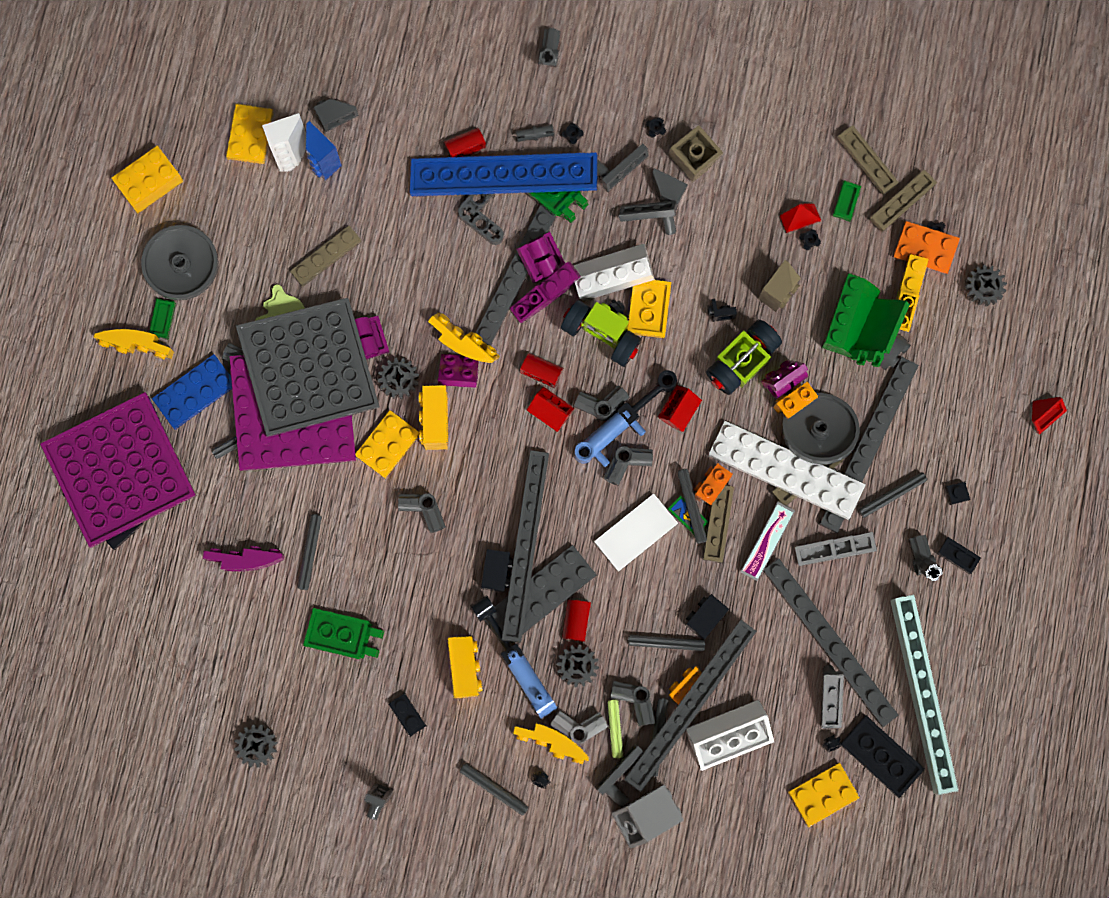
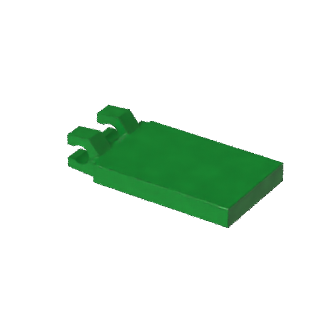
(558, 202)
(879, 331)
(341, 634)

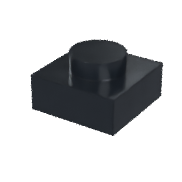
(957, 493)

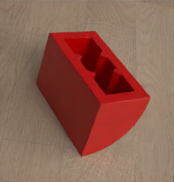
(465, 143)
(541, 370)
(680, 408)
(550, 409)
(576, 620)

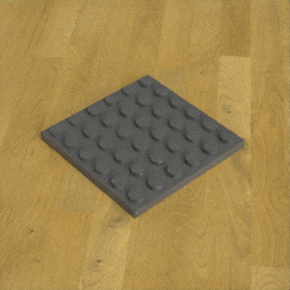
(307, 367)

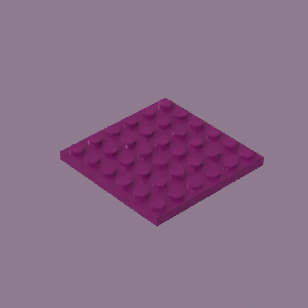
(301, 447)
(118, 469)

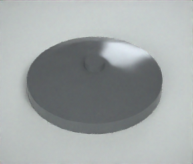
(179, 262)
(822, 430)

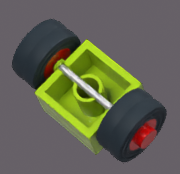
(604, 326)
(744, 357)

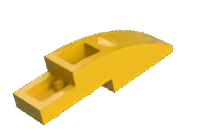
(910, 287)
(127, 341)
(466, 345)
(560, 744)

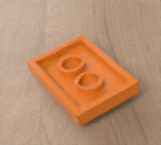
(928, 244)

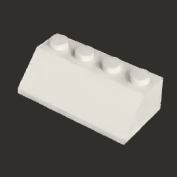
(286, 141)
(613, 272)
(730, 735)

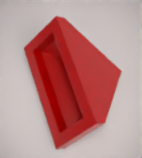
(800, 217)
(1046, 412)

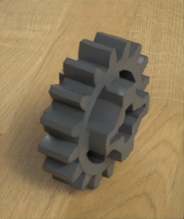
(978, 279)
(405, 378)
(585, 676)
(261, 755)

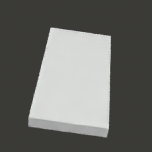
(635, 532)

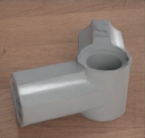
(590, 727)

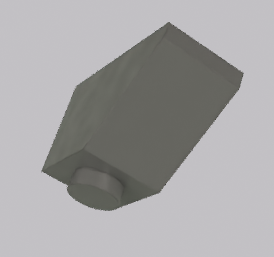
(334, 113)
(668, 187)

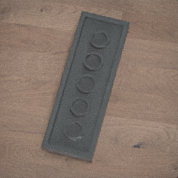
(550, 588)

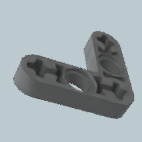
(475, 209)

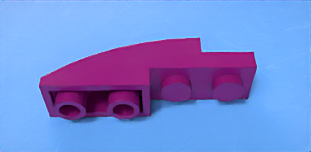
(545, 293)
(250, 560)

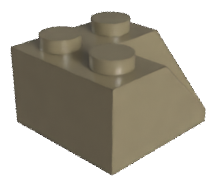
(695, 153)
(778, 289)

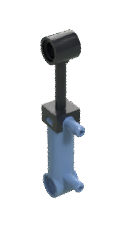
(624, 418)
(516, 662)

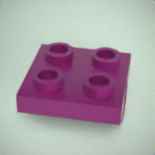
(541, 257)
(371, 336)
(458, 371)
(788, 375)

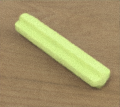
(615, 729)

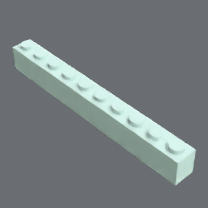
(924, 695)

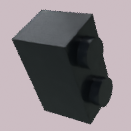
(496, 571)
(706, 617)

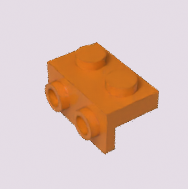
(713, 485)

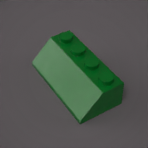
(850, 315)

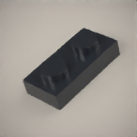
(959, 555)
(407, 715)

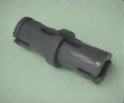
(535, 133)

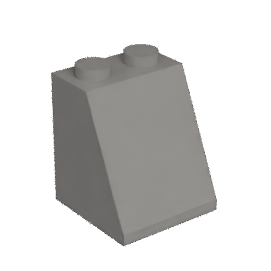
(647, 817)

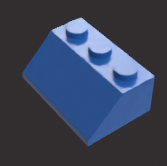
(321, 153)

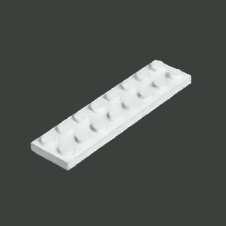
(786, 470)

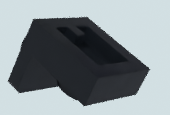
(723, 313)

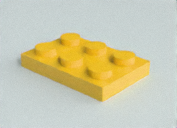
(247, 134)
(649, 308)
(387, 444)
(823, 794)

